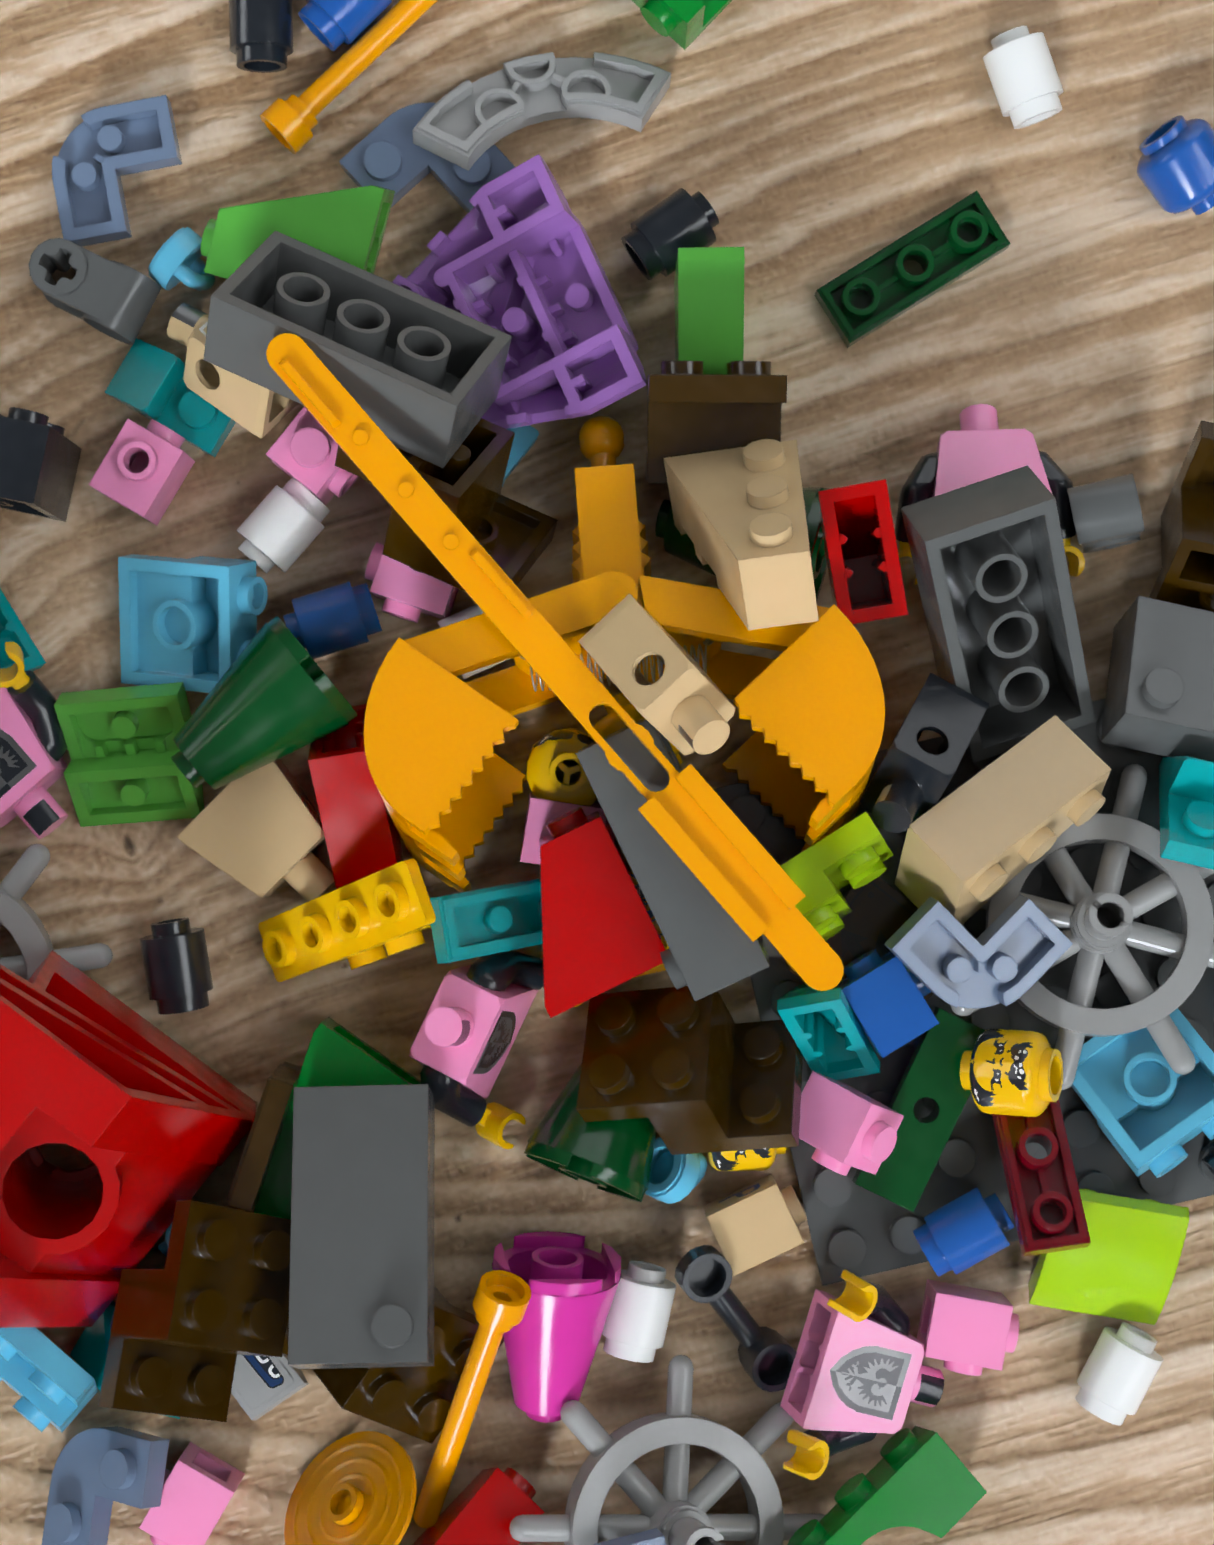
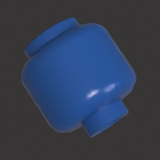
(1179, 165)

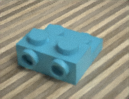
(185, 617)
(1142, 1101)
(44, 1376)

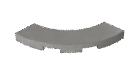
(538, 91)

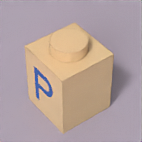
(756, 1223)

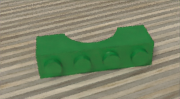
(912, 1486)

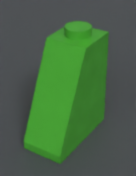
(336, 222)
(709, 306)

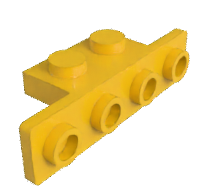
(351, 923)

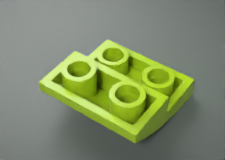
(1124, 1267)

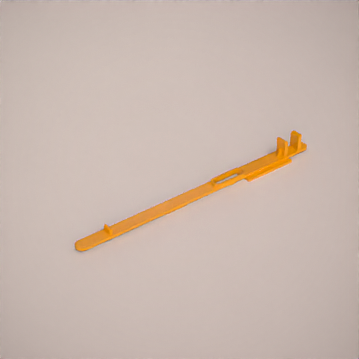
(685, 812)

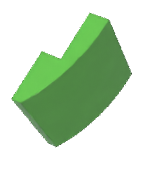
(123, 754)

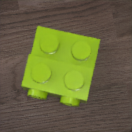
(846, 856)

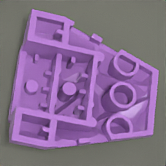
(534, 274)

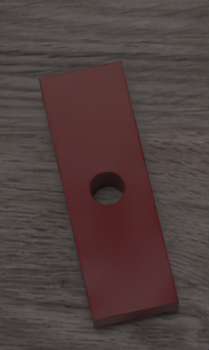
(1042, 1190)

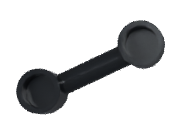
(761, 1350)

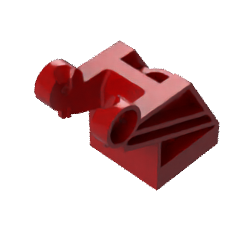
(129, 1098)

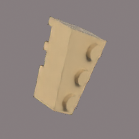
(749, 527)
(1001, 820)

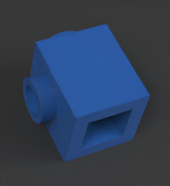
(887, 1001)

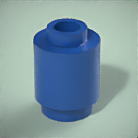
(340, 19)
(333, 619)
(964, 1232)

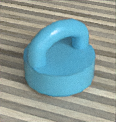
(181, 262)
(674, 1175)

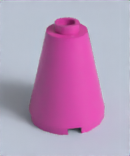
(564, 1318)

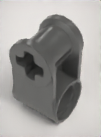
(102, 291)
(1106, 513)

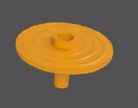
(353, 1494)

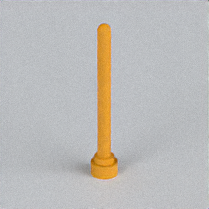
(296, 116)
(499, 1306)

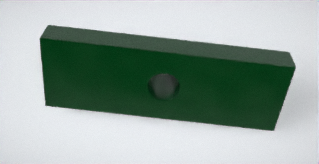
(883, 290)
(920, 1141)

